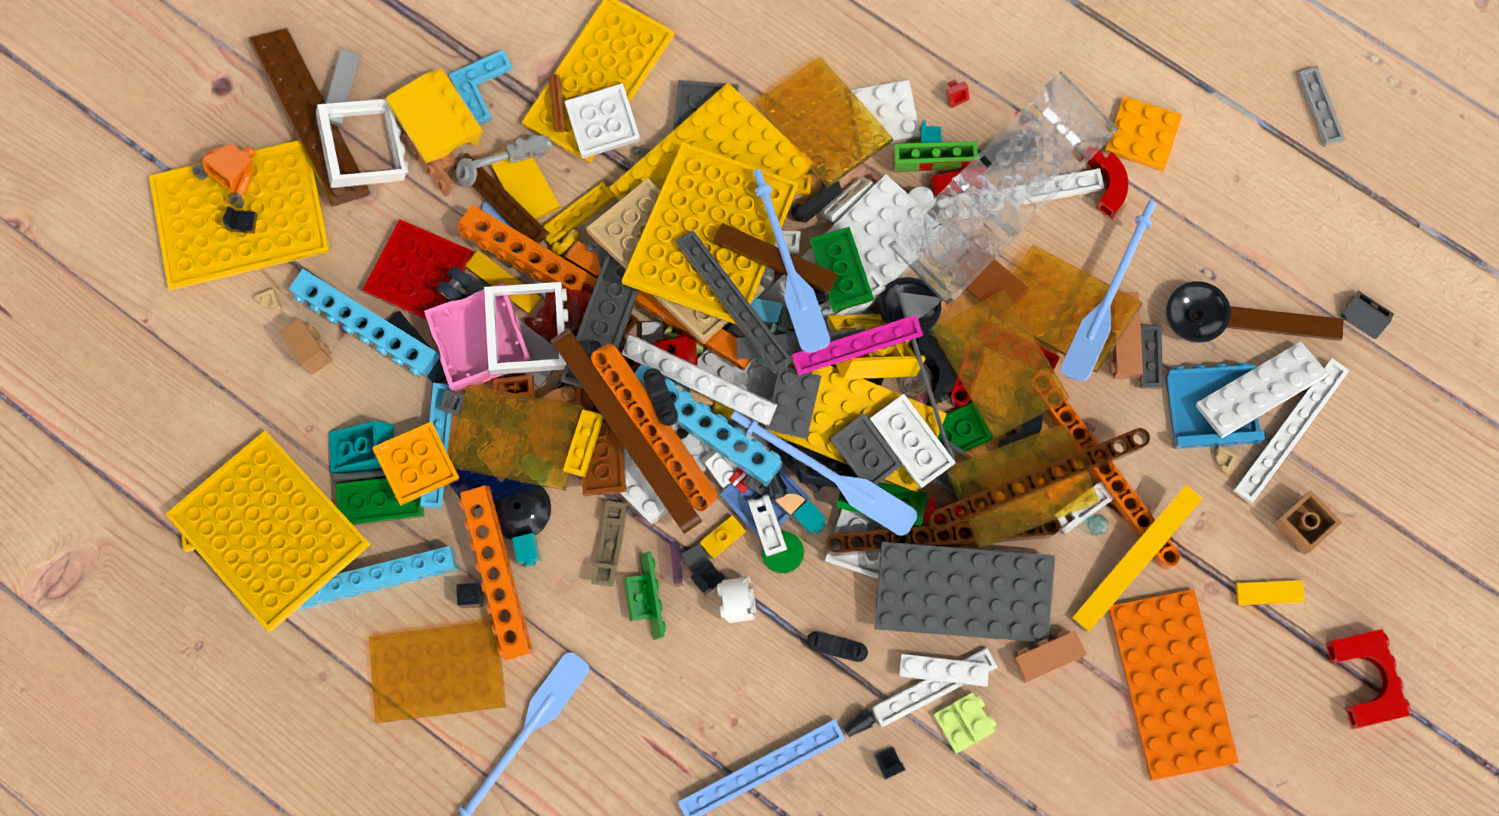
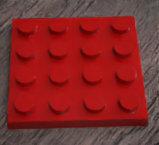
(414, 267)

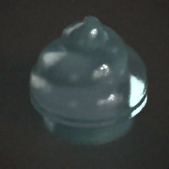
(1097, 524)

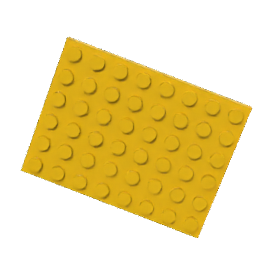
(724, 127)
(699, 197)
(202, 249)
(267, 531)

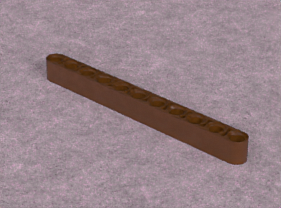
(626, 431)
(1046, 472)
(953, 538)

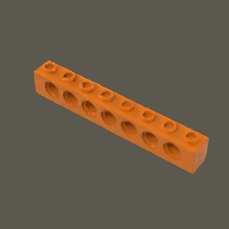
(530, 250)
(511, 602)

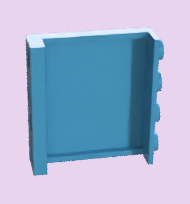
(1188, 425)

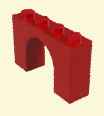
(1390, 701)

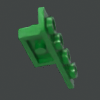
(643, 597)

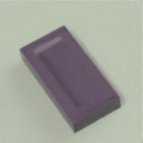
(676, 563)

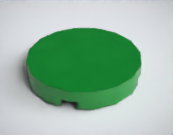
(787, 560)

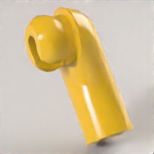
(569, 240)
(723, 410)

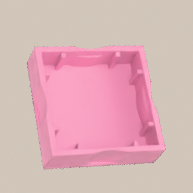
(462, 338)

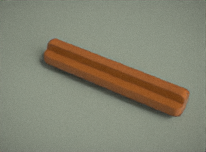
(557, 103)

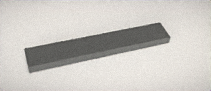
(788, 341)

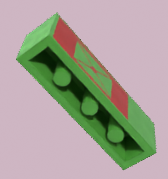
(933, 156)

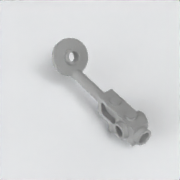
(534, 146)

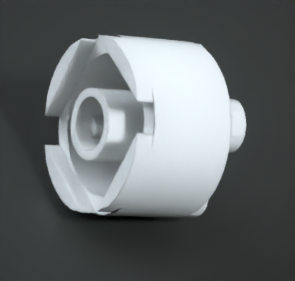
(737, 600)

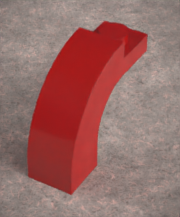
(1116, 181)

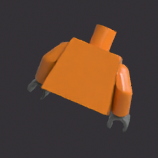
(230, 168)

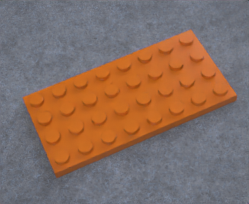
(1173, 685)

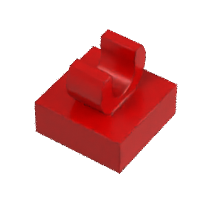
(957, 93)

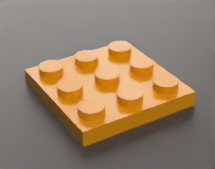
(1144, 133)
(415, 463)

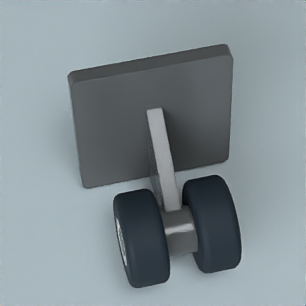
(460, 285)

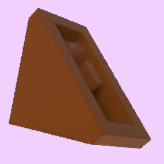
(519, 385)

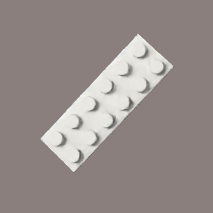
(1261, 389)

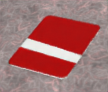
(737, 480)

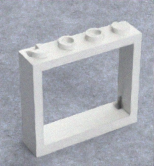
(356, 108)
(491, 326)

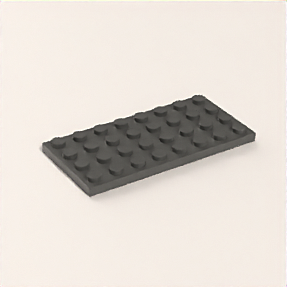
(964, 592)

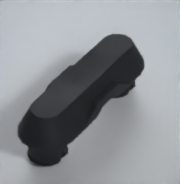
(813, 206)
(660, 396)
(837, 646)

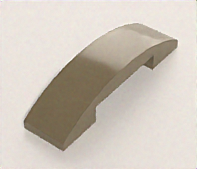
(610, 544)

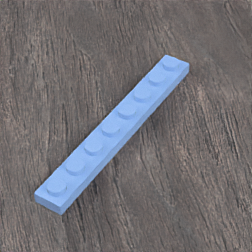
(762, 770)

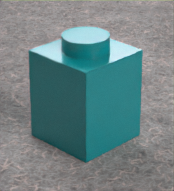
(810, 518)
(526, 550)

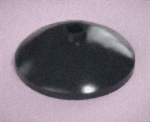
(1203, 300)
(890, 307)
(530, 517)

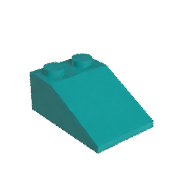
(352, 447)

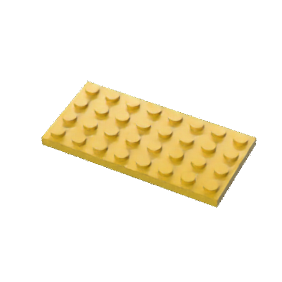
(611, 50)
(840, 403)

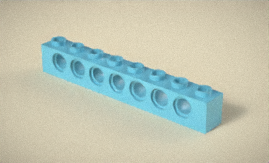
(307, 283)
(761, 472)
(385, 576)

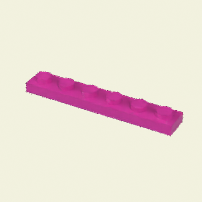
(858, 345)

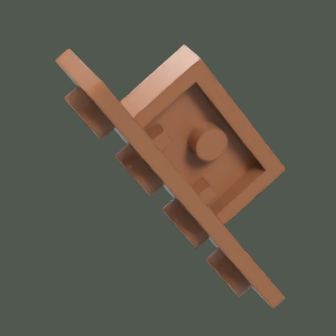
(435, 169)

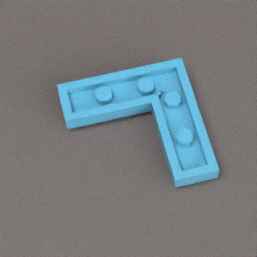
(471, 76)

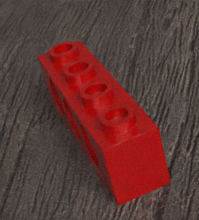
(684, 348)

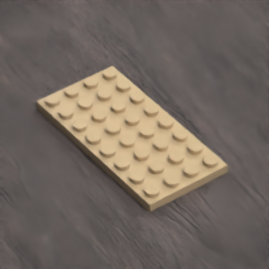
(619, 234)

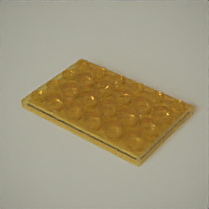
(824, 121)
(1062, 298)
(1000, 364)
(514, 437)
(1011, 462)
(436, 672)

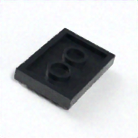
(810, 476)

